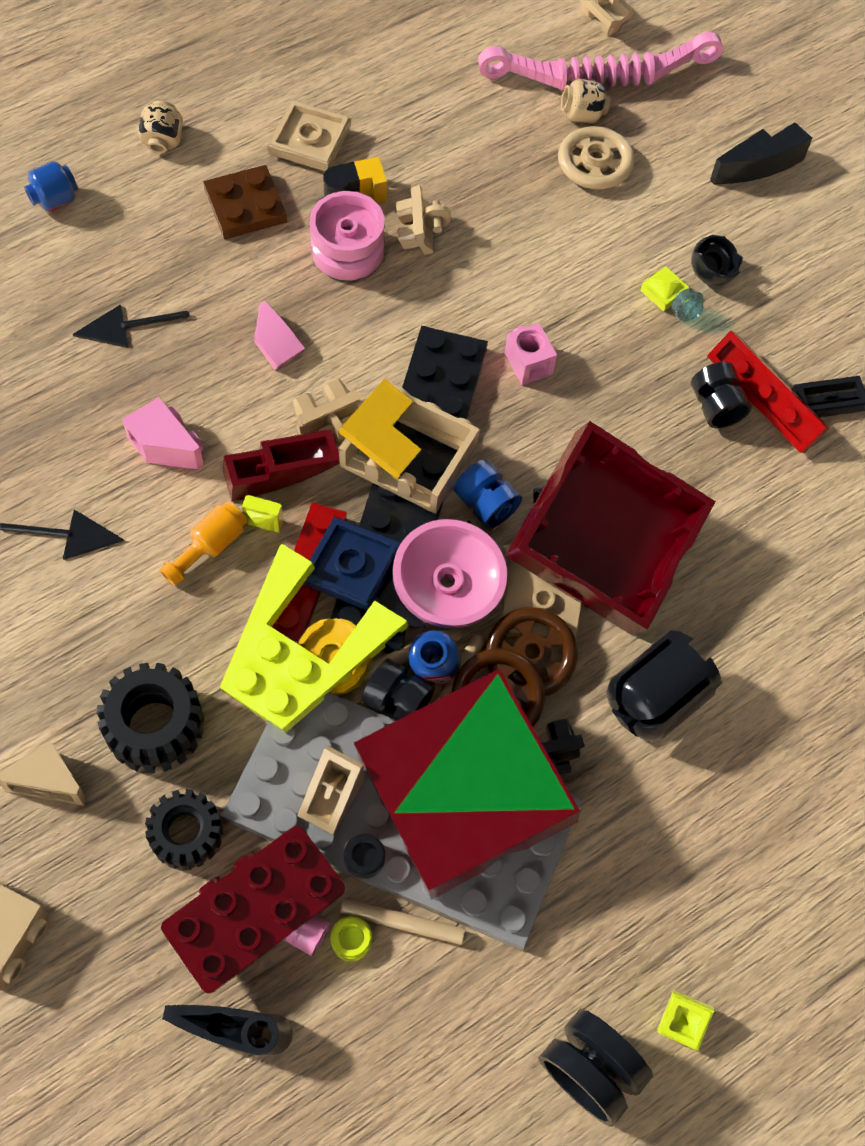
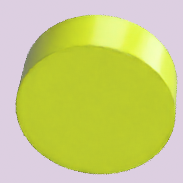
(351, 938)

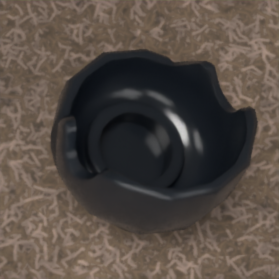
(715, 260)

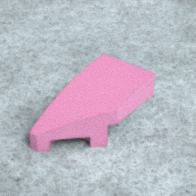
(275, 337)

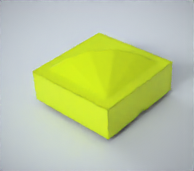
(663, 288)
(263, 513)
(685, 1020)

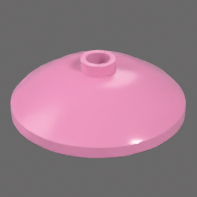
(454, 553)

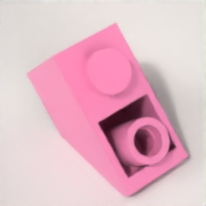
(162, 438)

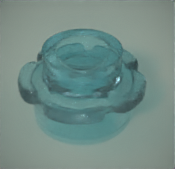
(688, 305)

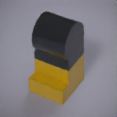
(358, 176)

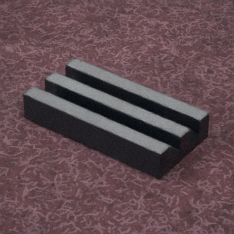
(833, 402)

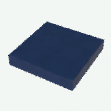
(351, 563)

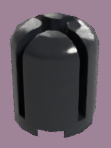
(662, 687)

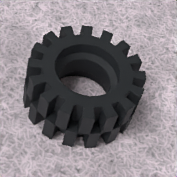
(172, 808)

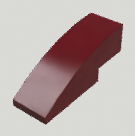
(279, 463)

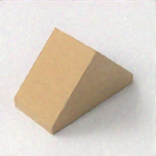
(42, 776)
(332, 790)

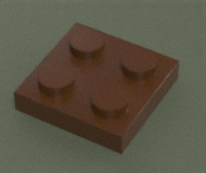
(245, 201)

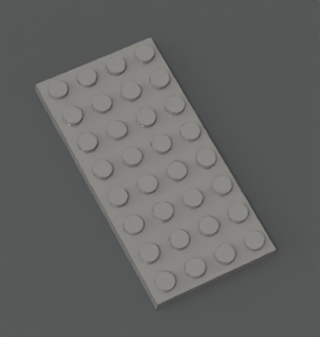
(274, 784)

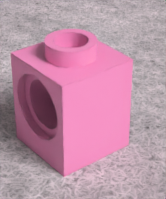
(534, 364)

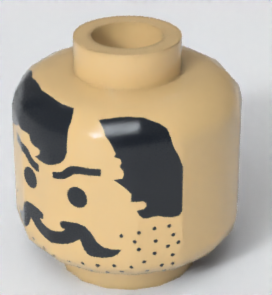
(585, 101)
(160, 126)

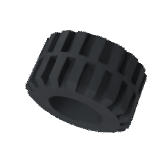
(145, 688)

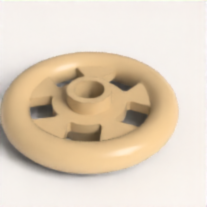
(596, 157)

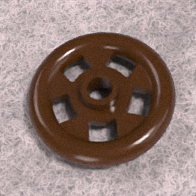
(559, 635)
(508, 661)

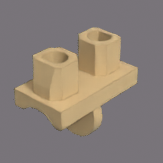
(609, 12)
(424, 219)
(328, 415)

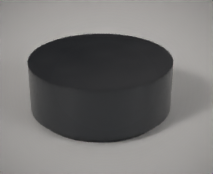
(364, 856)

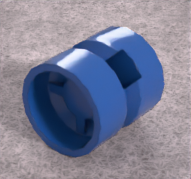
(491, 497)

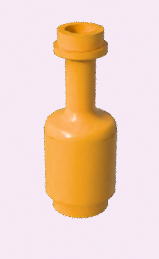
(209, 537)

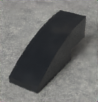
(762, 156)

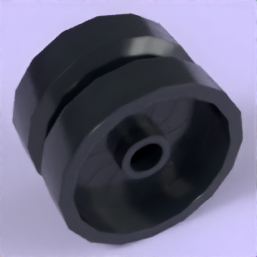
(596, 1067)

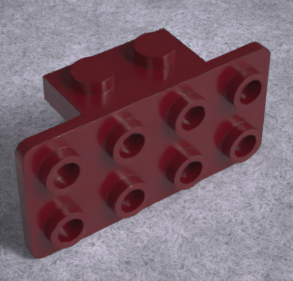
(252, 908)

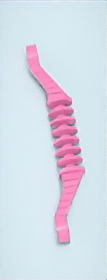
(557, 73)

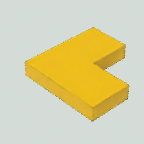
(373, 431)

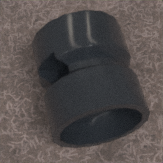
(721, 395)
(395, 692)

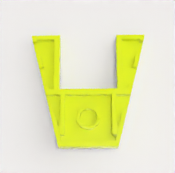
(280, 676)

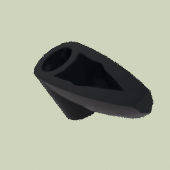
(232, 1027)

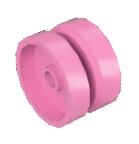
(347, 235)

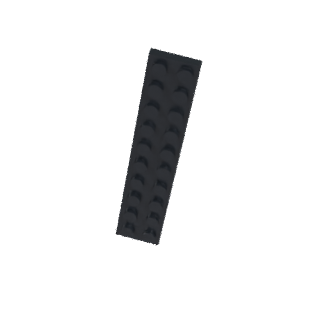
(440, 372)

